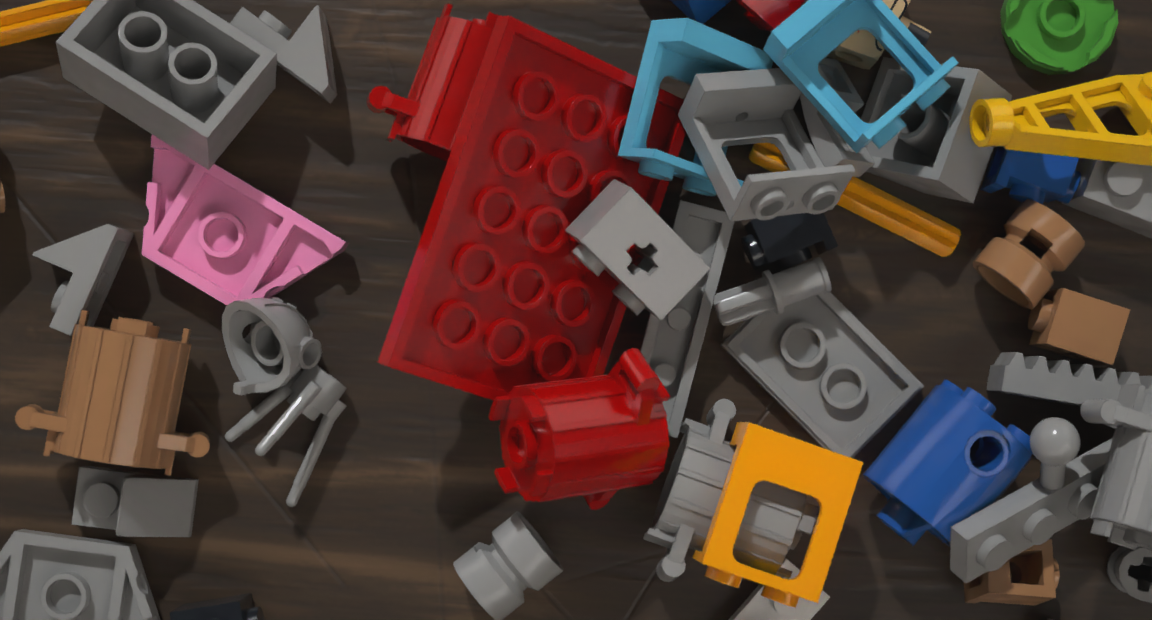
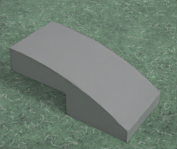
(827, 141)

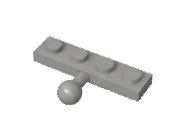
(1035, 511)

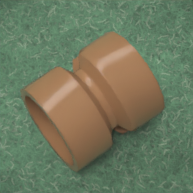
(1018, 271)

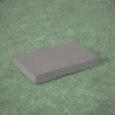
(824, 371)

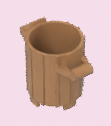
(120, 398)

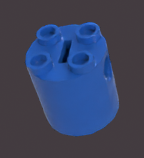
(946, 464)

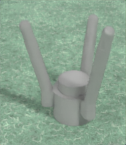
(310, 394)

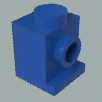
(1032, 176)

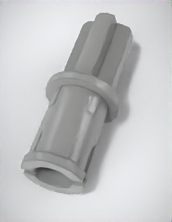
(772, 292)

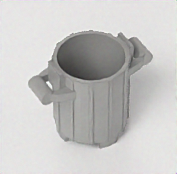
(1125, 490)
(691, 494)

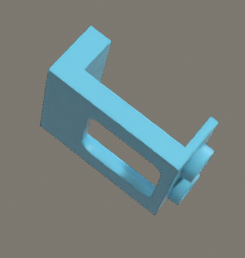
(824, 25)
(680, 51)

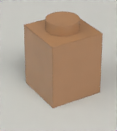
(1078, 326)

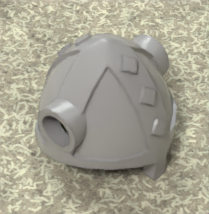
(273, 349)

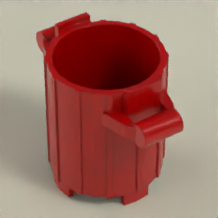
(441, 85)
(584, 434)

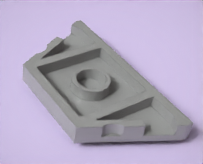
(72, 579)

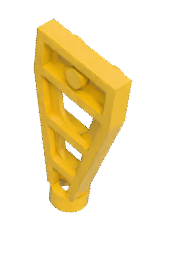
(1022, 126)

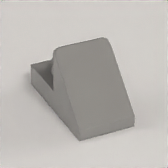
(304, 56)
(94, 261)
(135, 502)

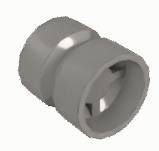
(508, 566)

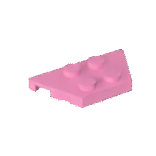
(226, 231)

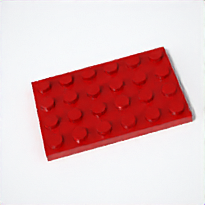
(495, 272)

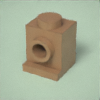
(1033, 579)

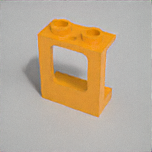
(794, 465)

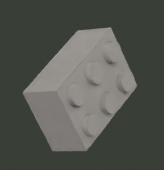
(170, 70)

